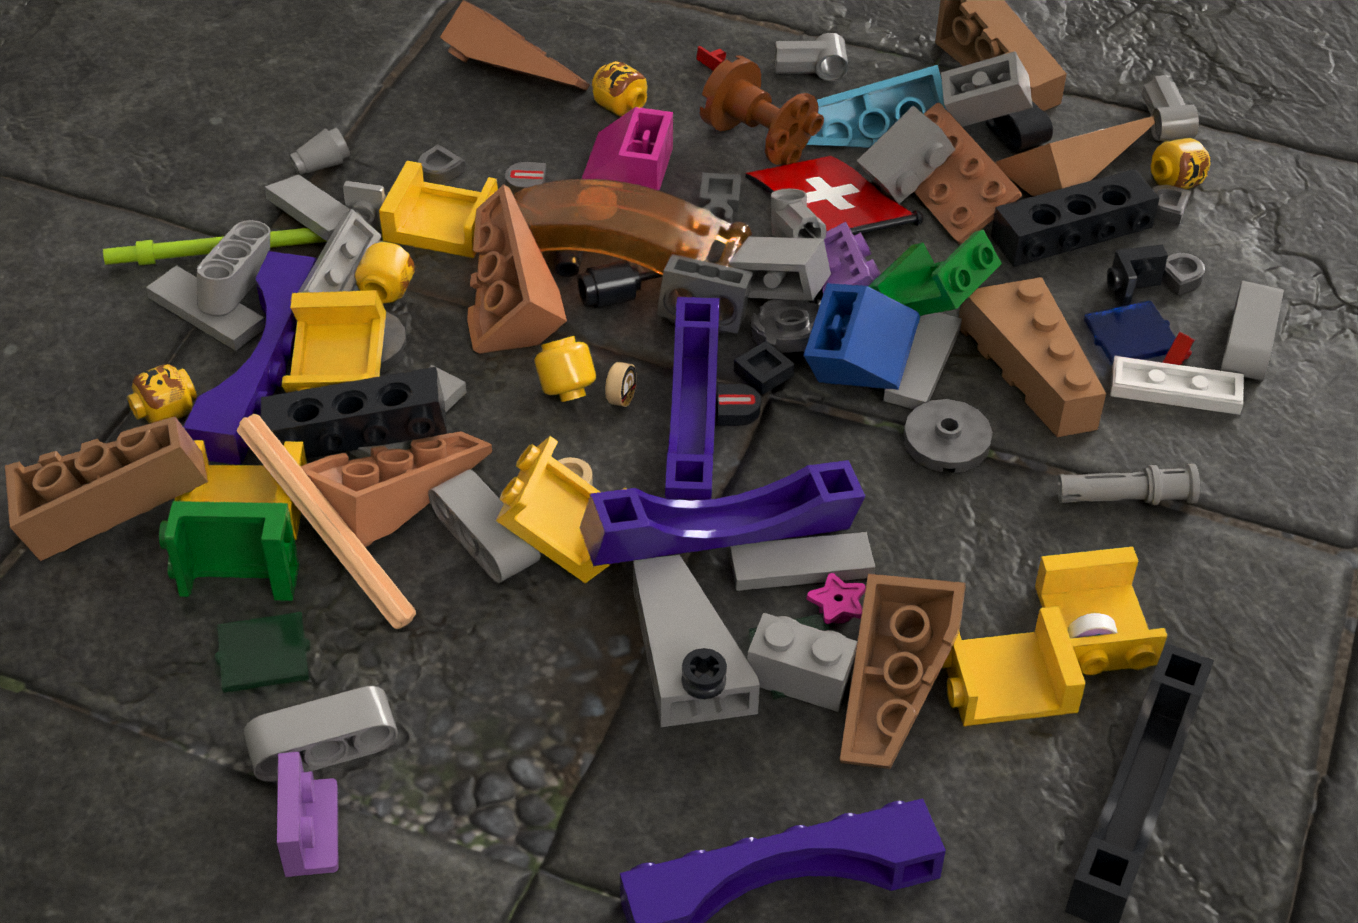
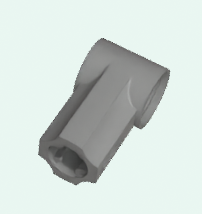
(822, 57)
(1171, 115)
(792, 217)

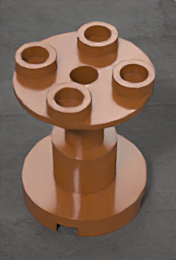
(737, 97)

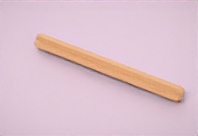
(326, 522)

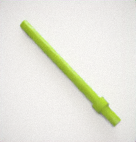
(147, 251)

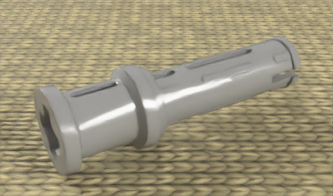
(1149, 485)

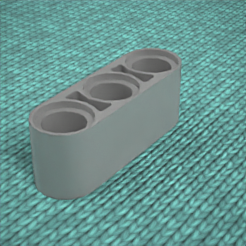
(232, 267)
(1252, 330)
(470, 514)
(322, 731)

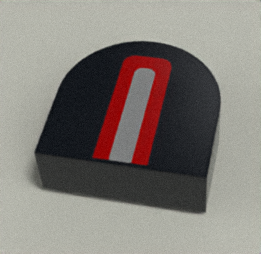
(737, 404)

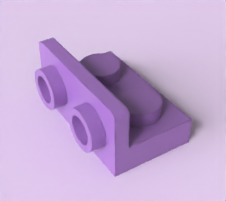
(847, 258)
(306, 819)

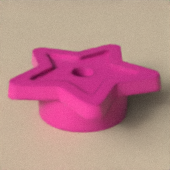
(834, 610)

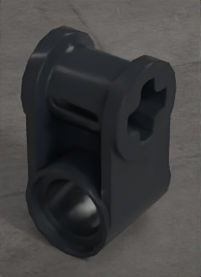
(1023, 128)

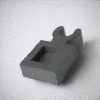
(720, 194)

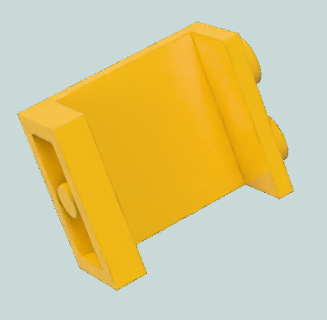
(246, 484)
(1103, 585)
(1016, 674)

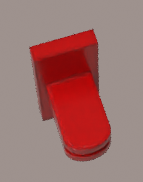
(710, 59)
(1179, 350)

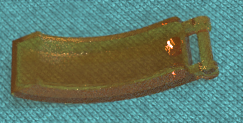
(624, 222)

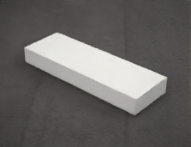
(1177, 385)

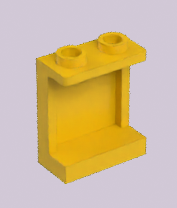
(431, 213)
(335, 338)
(547, 509)

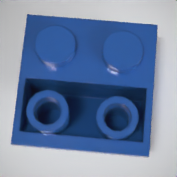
(860, 338)

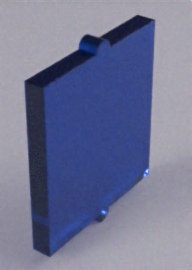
(1131, 331)

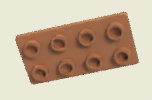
(966, 185)

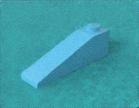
(869, 111)

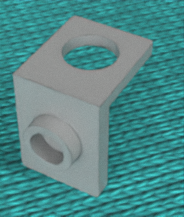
(365, 201)

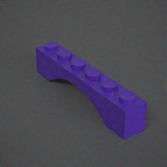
(693, 400)
(222, 408)
(643, 526)
(880, 847)

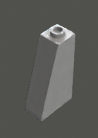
(676, 621)

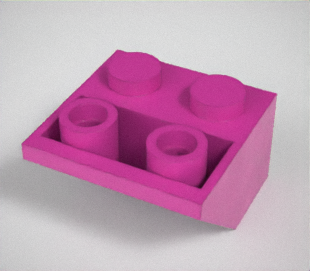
(633, 149)

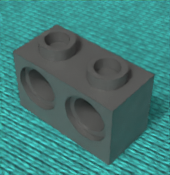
(706, 281)

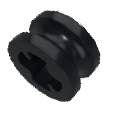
(702, 661)

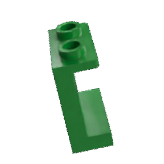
(941, 285)
(232, 543)

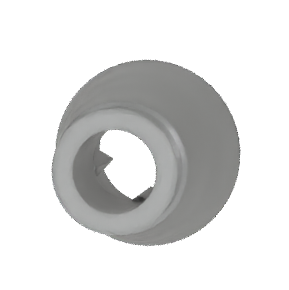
(320, 152)

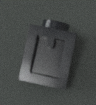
(1136, 269)

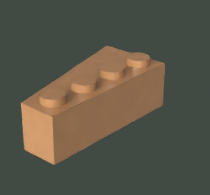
(990, 28)
(1037, 351)
(100, 485)

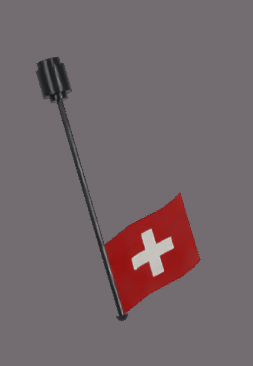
(833, 194)

